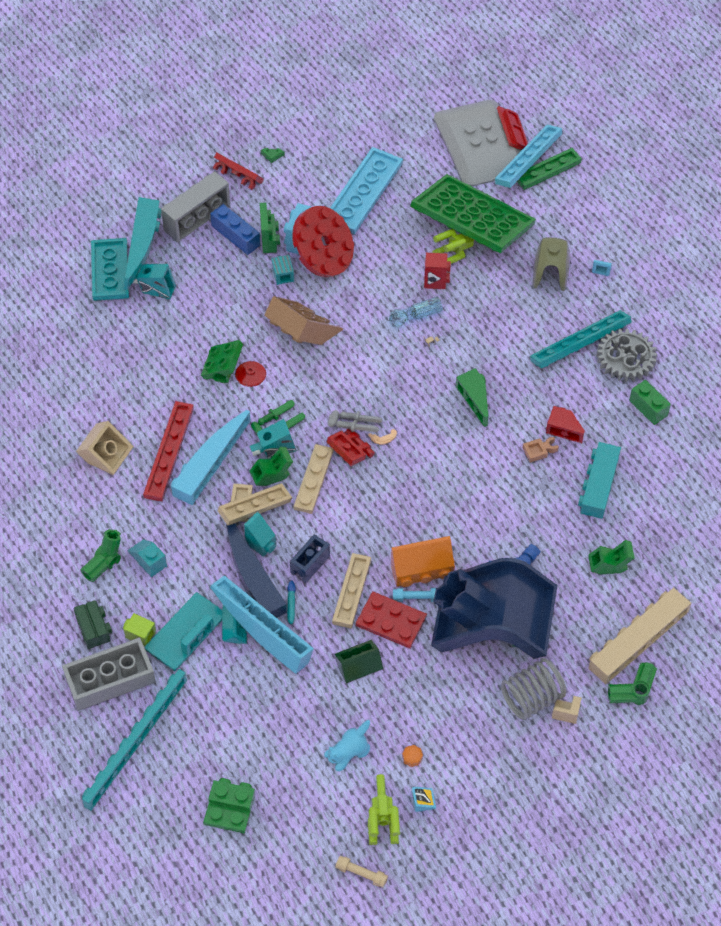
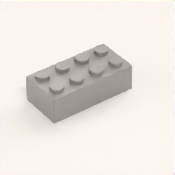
(194, 206)
(108, 674)

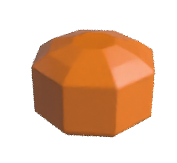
(412, 755)

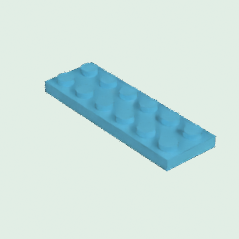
(366, 187)

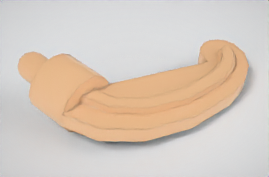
(384, 439)

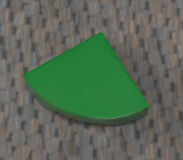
(272, 154)

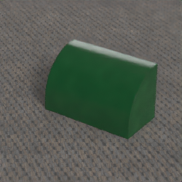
(359, 661)

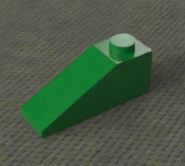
(473, 389)

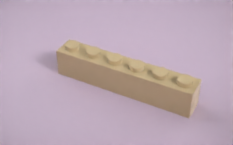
(639, 635)

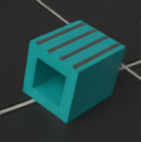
(282, 269)

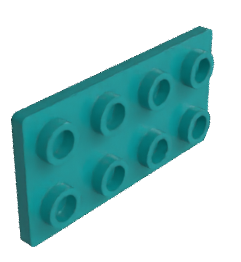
(185, 631)

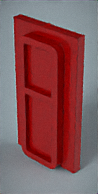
(512, 128)

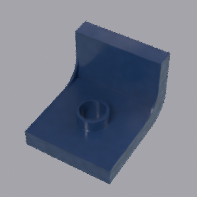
(495, 602)

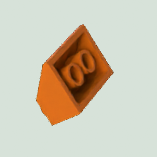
(422, 561)

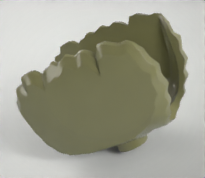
(552, 253)

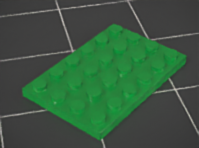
(473, 213)

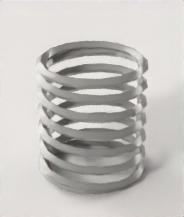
(546, 684)

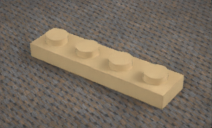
(313, 479)
(257, 502)
(351, 590)

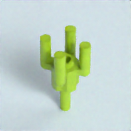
(457, 244)
(382, 814)

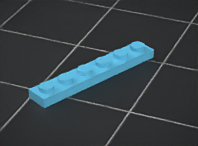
(528, 156)

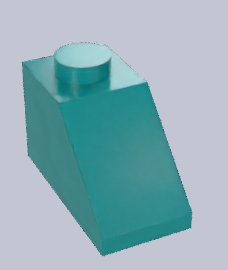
(259, 535)
(148, 557)

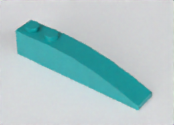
(142, 237)

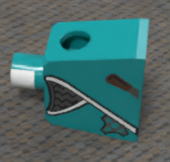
(156, 280)
(272, 439)

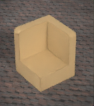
(567, 711)

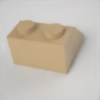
(105, 447)

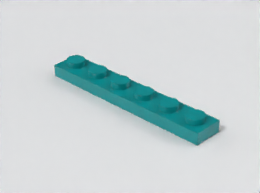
(580, 339)

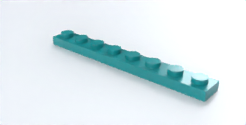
(129, 745)

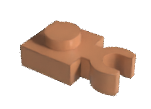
(538, 450)

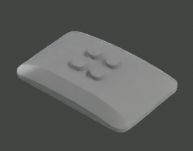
(475, 141)

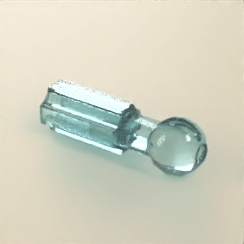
(416, 311)

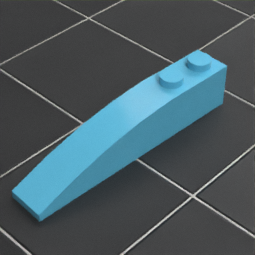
(207, 459)
(263, 626)

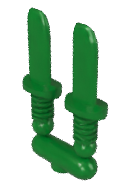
(273, 414)

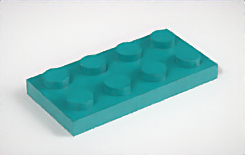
(109, 268)

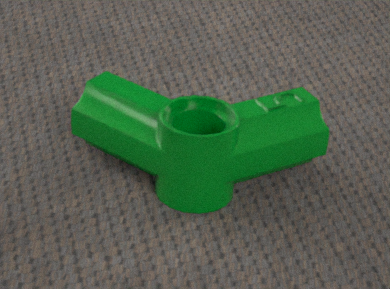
(104, 556)
(627, 692)

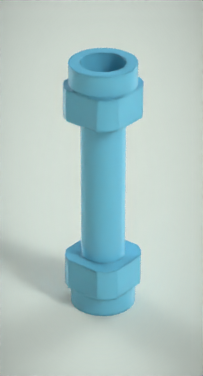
(399, 594)

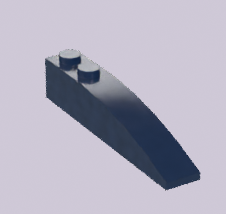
(252, 574)

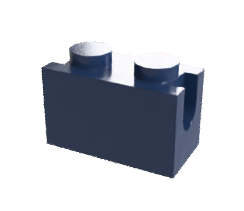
(309, 559)

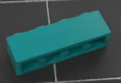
(600, 480)

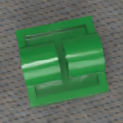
(222, 361)

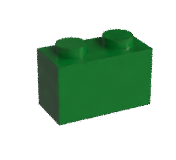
(650, 402)

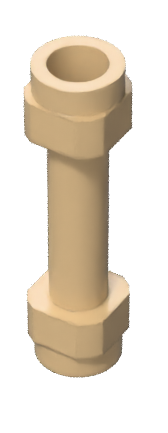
(345, 864)

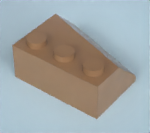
(300, 321)

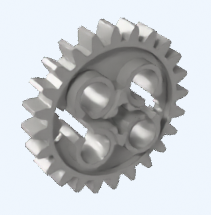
(626, 355)

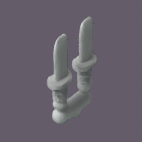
(333, 420)

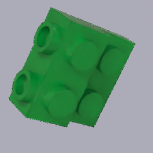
(268, 230)
(229, 805)

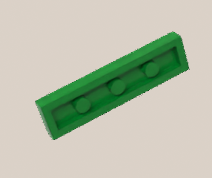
(549, 168)

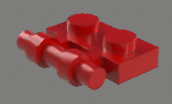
(350, 446)

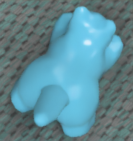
(352, 744)

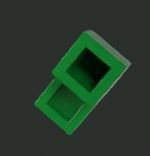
(272, 470)
(611, 561)

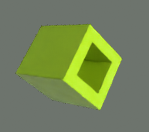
(140, 628)

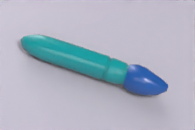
(291, 589)

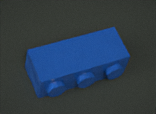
(235, 229)

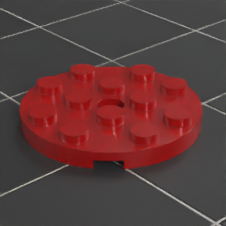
(307, 234)

